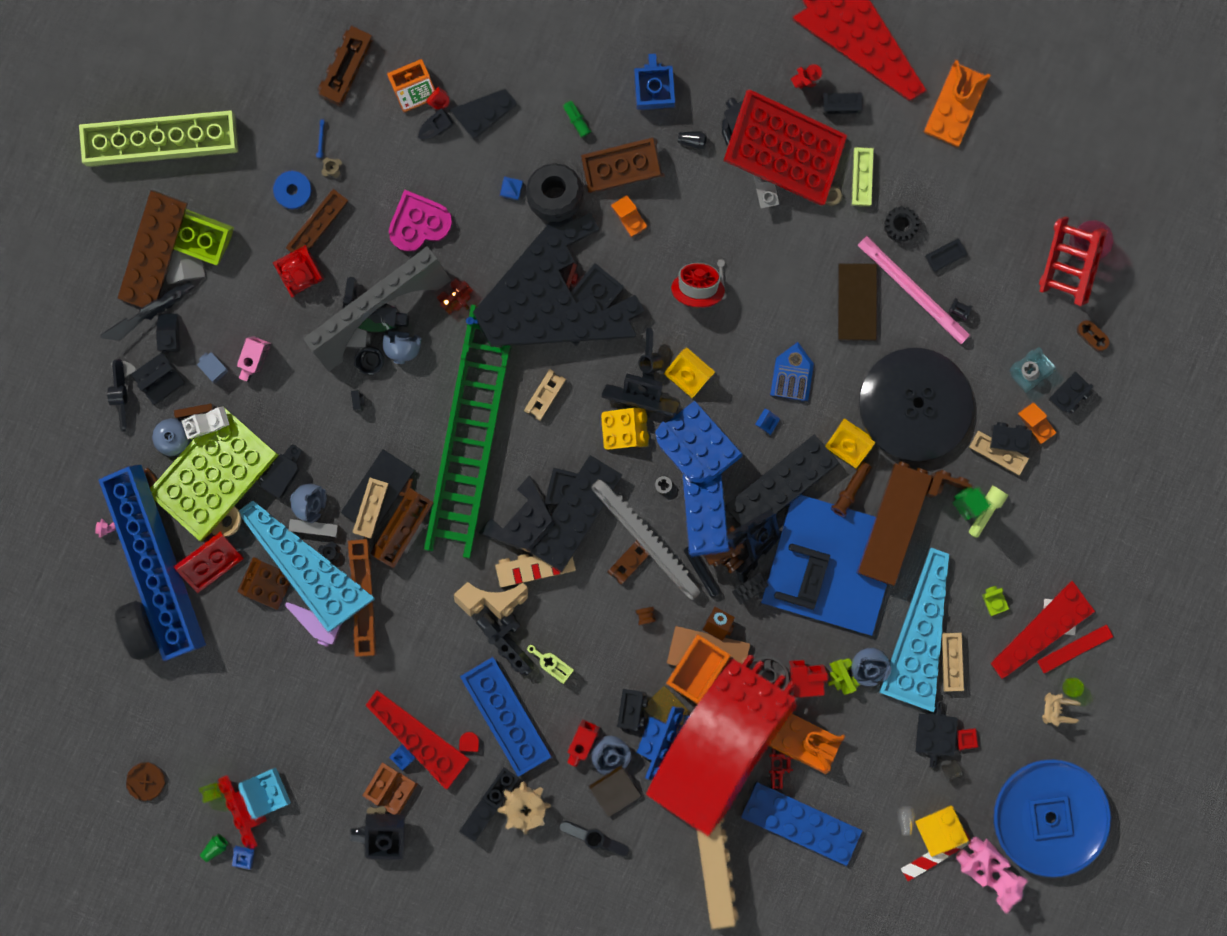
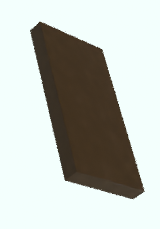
(857, 301)

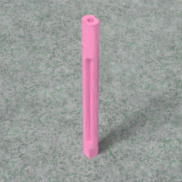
(914, 290)

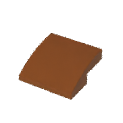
(390, 789)

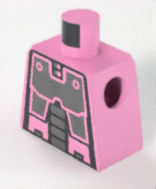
(257, 351)

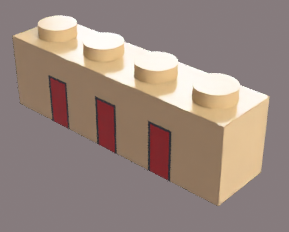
(526, 570)

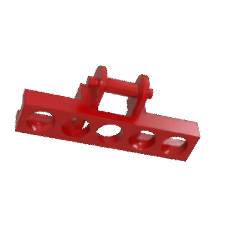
(780, 770)

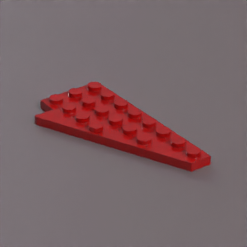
(863, 38)

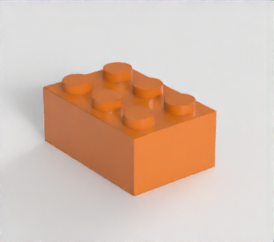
(698, 668)

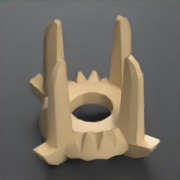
(1053, 716)

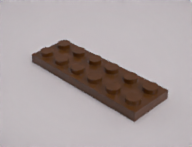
(152, 249)

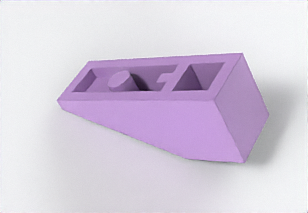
(312, 624)

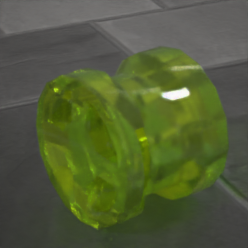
(1076, 686)
(209, 794)

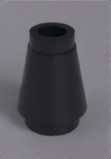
(693, 139)

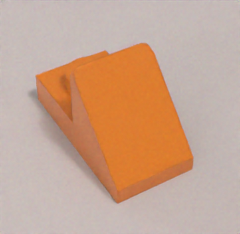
(629, 216)
(1036, 421)

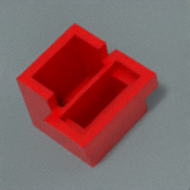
(807, 679)

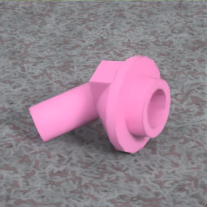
(103, 528)

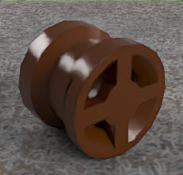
(733, 564)
(646, 615)

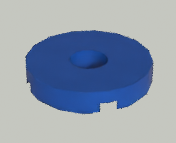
(292, 178)

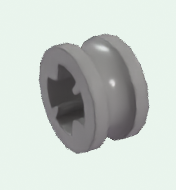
(1034, 374)
(658, 488)

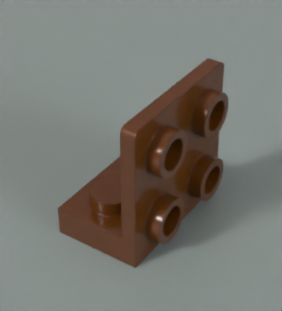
(936, 485)
(264, 583)

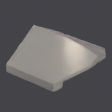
(184, 268)

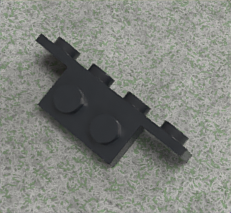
(641, 393)

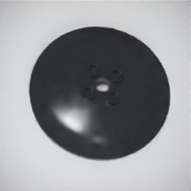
(889, 409)

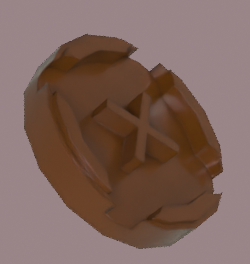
(145, 781)

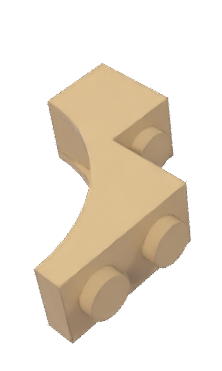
(500, 603)

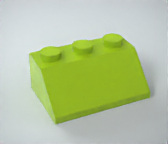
(203, 237)

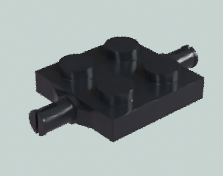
(936, 734)

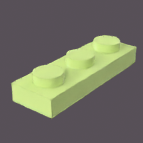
(862, 176)

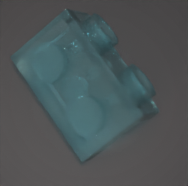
(1045, 366)

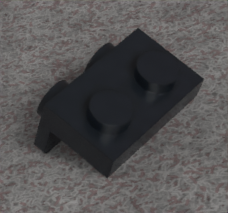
(1010, 438)
(632, 709)

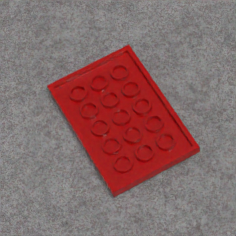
(785, 147)

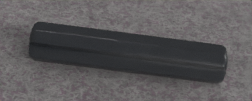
(702, 573)

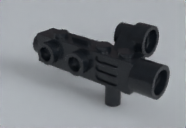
(506, 646)

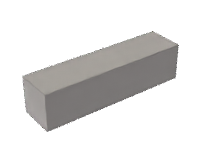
(313, 528)

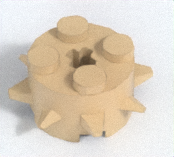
(521, 797)

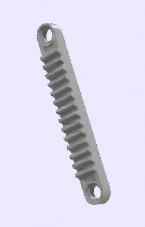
(645, 539)

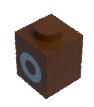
(719, 624)

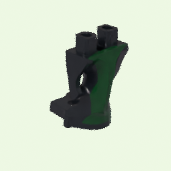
(381, 320)

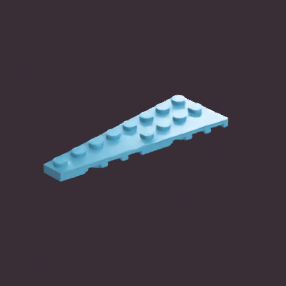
(317, 581)
(919, 643)

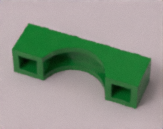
(971, 503)

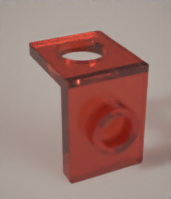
(572, 277)

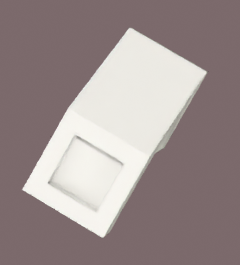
(205, 423)

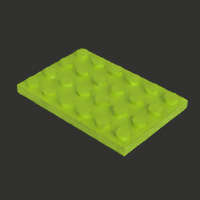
(212, 476)

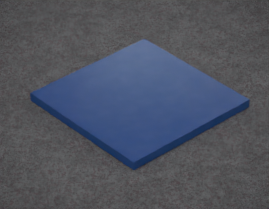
(844, 596)

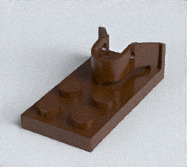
(622, 165)

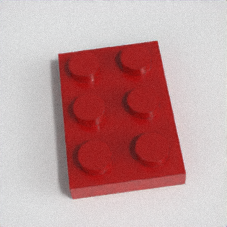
(208, 562)

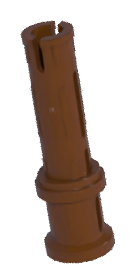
(847, 496)

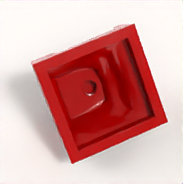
(298, 270)

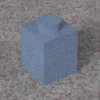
(212, 367)

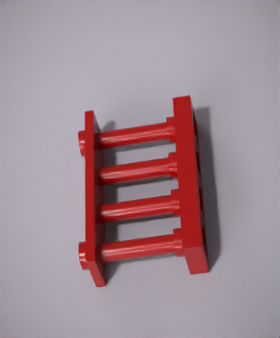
(1091, 259)

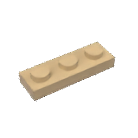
(1010, 460)
(370, 508)
(952, 662)

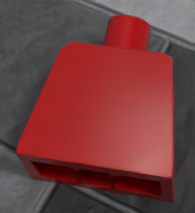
(584, 736)

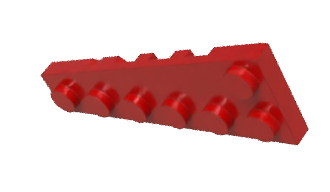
(1054, 620)
(429, 749)

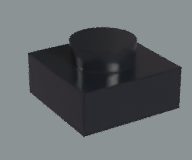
(357, 400)

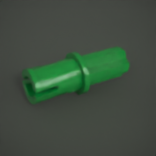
(576, 119)

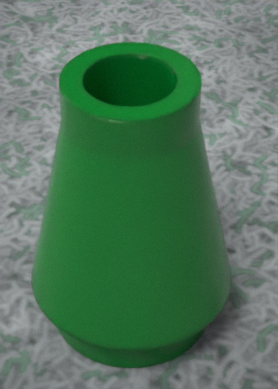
(214, 847)

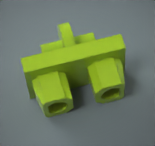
(841, 678)

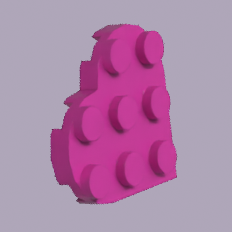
(418, 221)

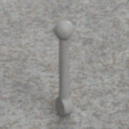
(720, 264)

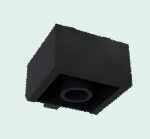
(382, 836)

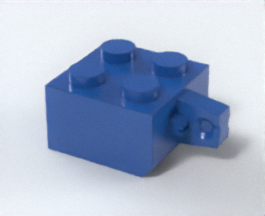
(654, 85)

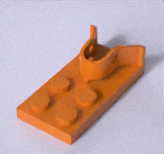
(956, 104)
(807, 743)

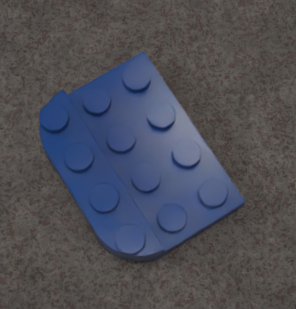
(696, 445)

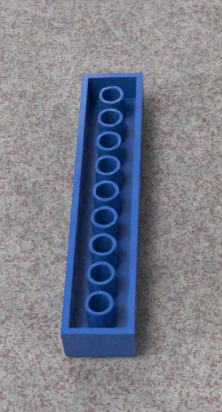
(152, 562)

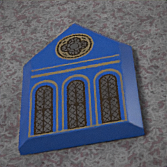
(792, 374)

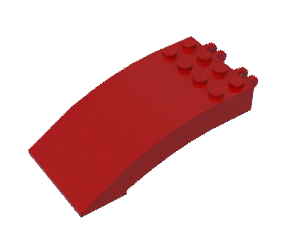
(721, 744)

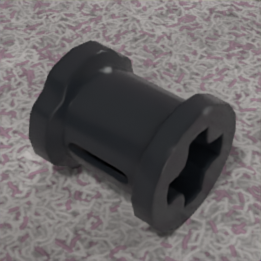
(965, 308)

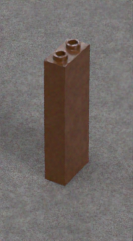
(894, 523)

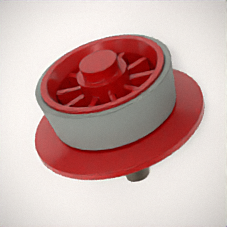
(698, 286)

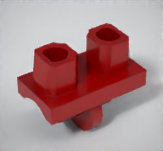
(807, 76)

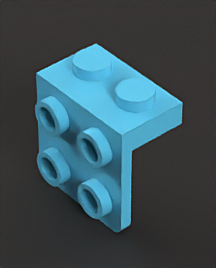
(264, 793)

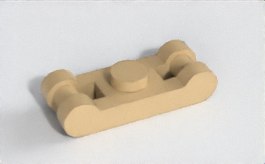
(545, 395)

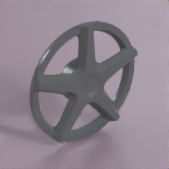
(769, 673)

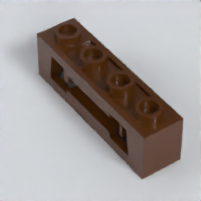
(359, 39)
(401, 528)

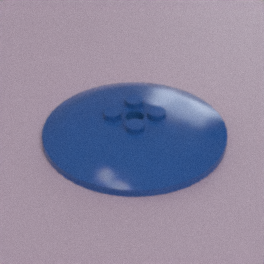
(1079, 824)

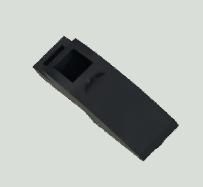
(488, 805)

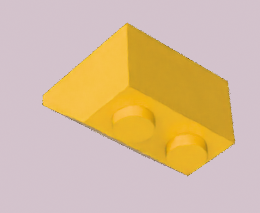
(941, 831)

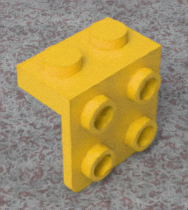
(625, 428)

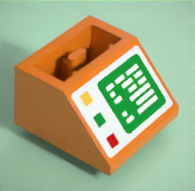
(411, 85)

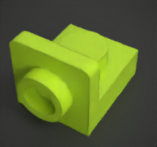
(995, 600)

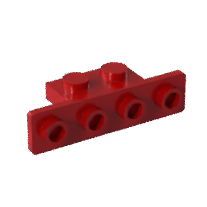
(238, 807)

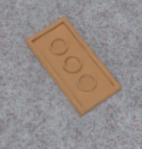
(683, 637)

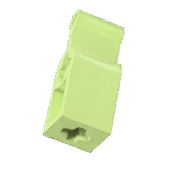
(557, 663)

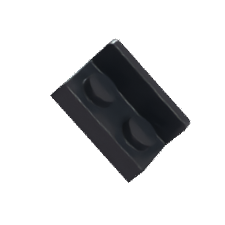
(1070, 393)

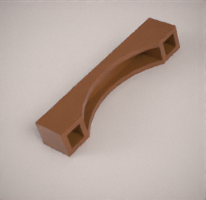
(364, 619)

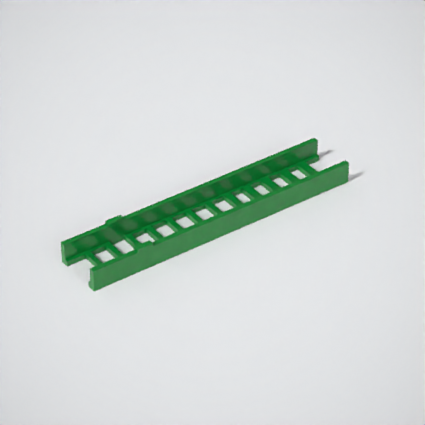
(447, 456)

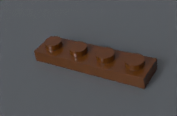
(318, 222)

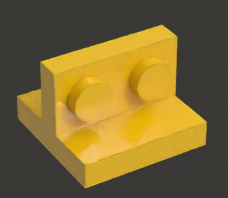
(689, 372)
(850, 443)

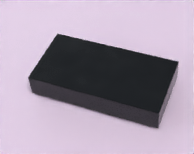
(946, 255)

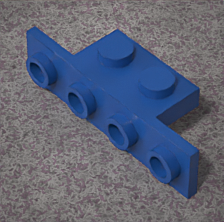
(658, 739)

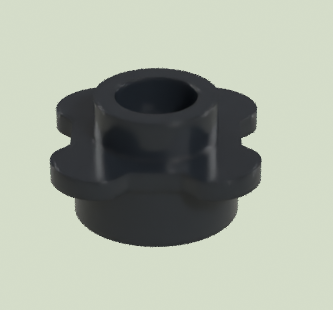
(330, 547)

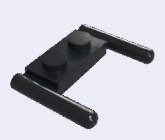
(812, 578)

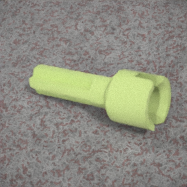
(997, 499)

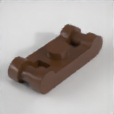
(630, 561)

